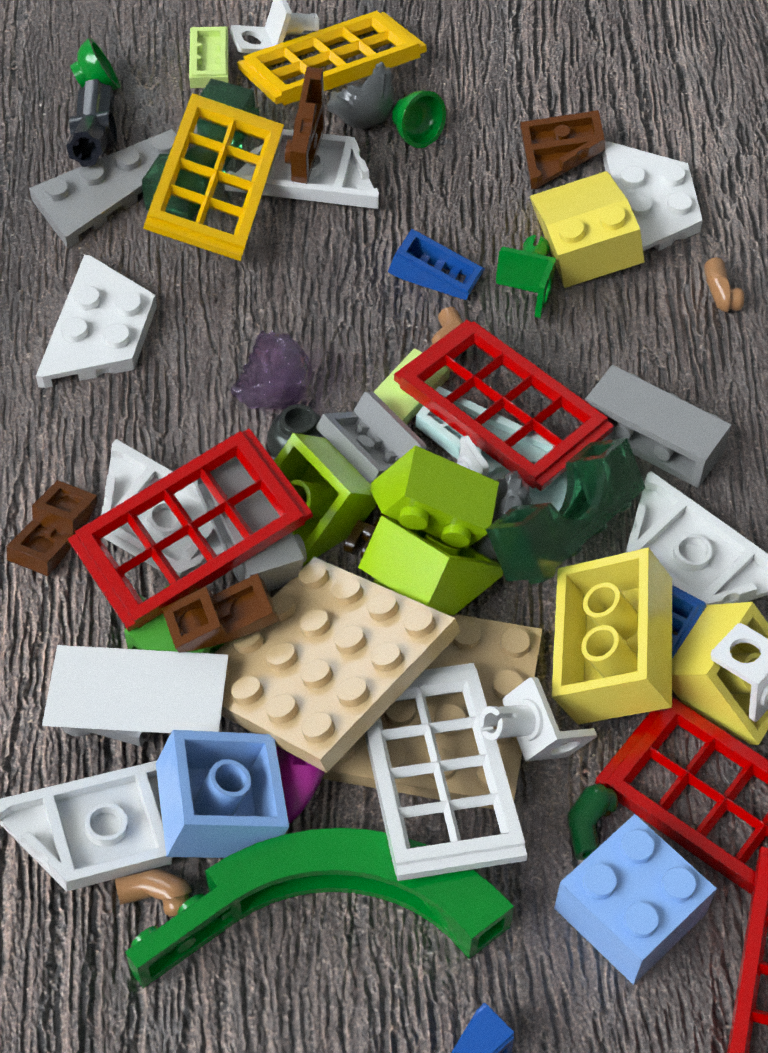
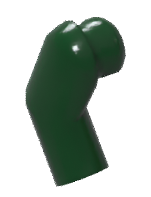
(585, 813)

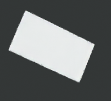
(135, 690)

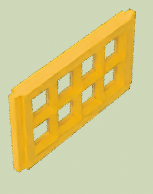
(389, 32)
(195, 232)

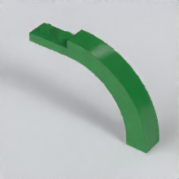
(320, 862)

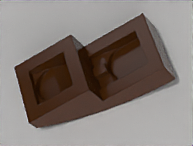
(54, 520)
(210, 619)

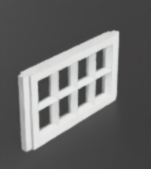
(457, 854)

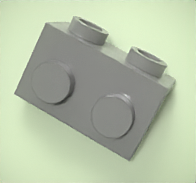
(369, 436)

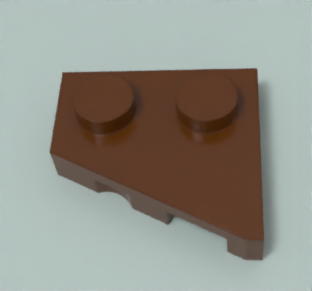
(308, 127)
(560, 144)

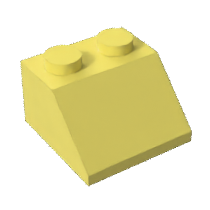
(710, 687)

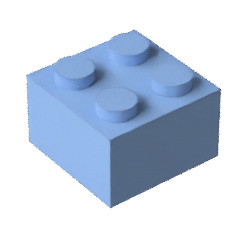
(219, 792)
(634, 898)

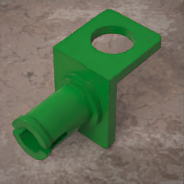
(528, 270)

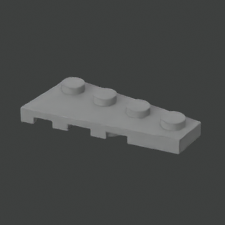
(90, 193)

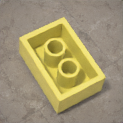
(613, 637)

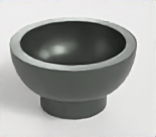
(293, 419)

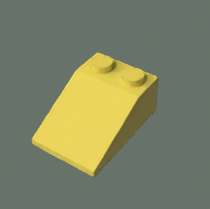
(589, 228)

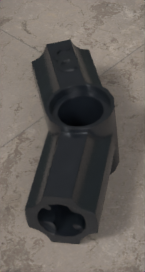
(94, 124)

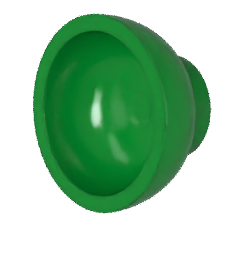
(93, 65)
(420, 118)

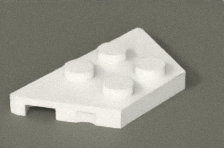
(336, 176)
(658, 194)
(98, 326)
(134, 472)
(697, 547)
(91, 826)

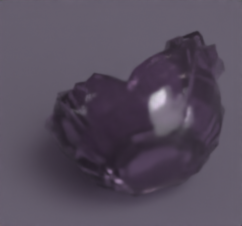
(275, 373)

